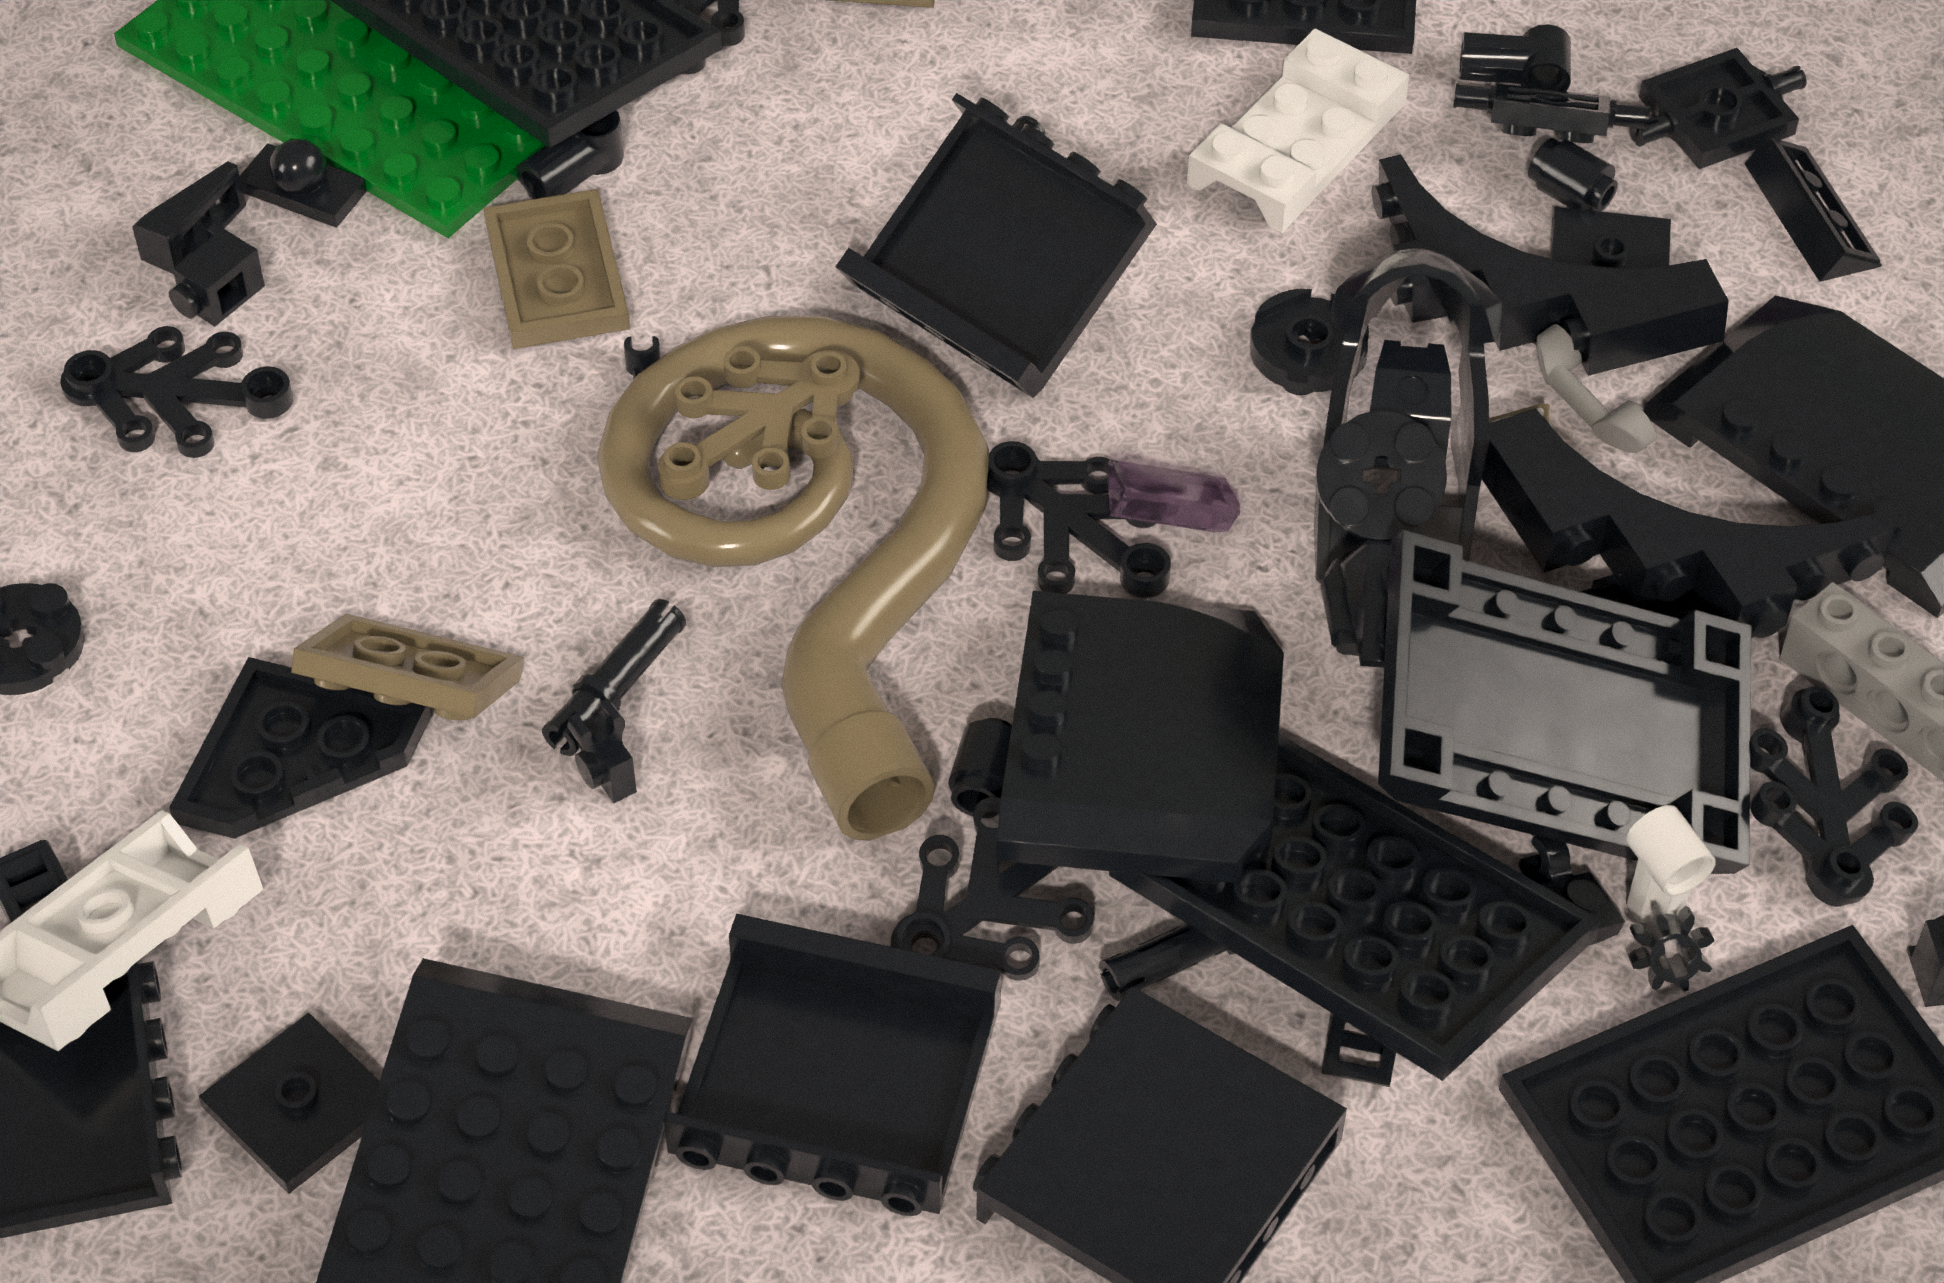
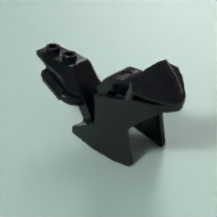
(1417, 385)

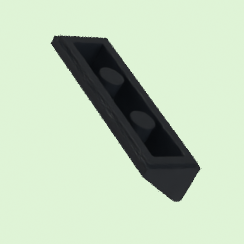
(1804, 215)

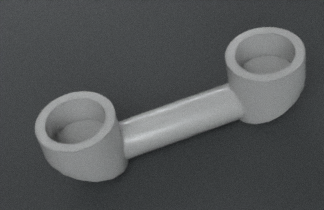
(1623, 428)

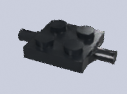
(1719, 107)
(1572, 114)

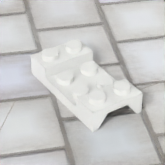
(1302, 128)
(107, 920)

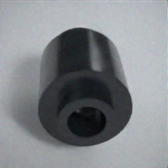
(1573, 175)
(980, 764)

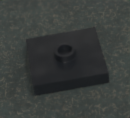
(1609, 239)
(294, 1102)

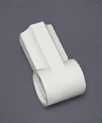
(1668, 863)

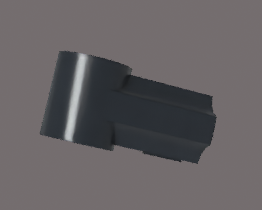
(1533, 60)
(573, 160)

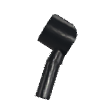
(637, 360)

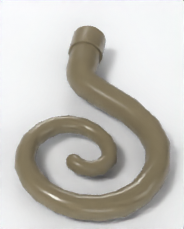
(852, 740)

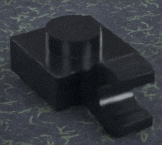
(602, 755)
(1553, 871)

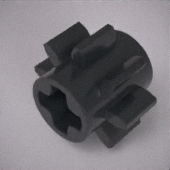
(1689, 944)

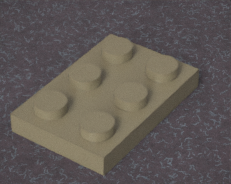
(556, 269)
(407, 666)

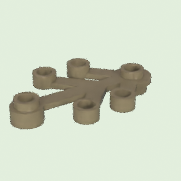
(823, 378)

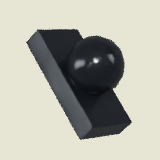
(301, 181)

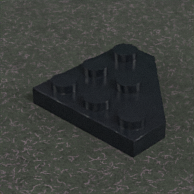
(289, 748)

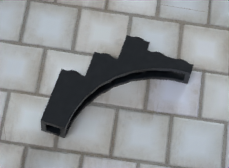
(1608, 312)
(1659, 551)

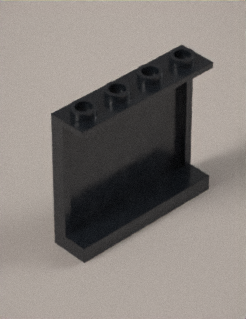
(1003, 246)
(837, 1066)
(87, 1119)
(1161, 1151)

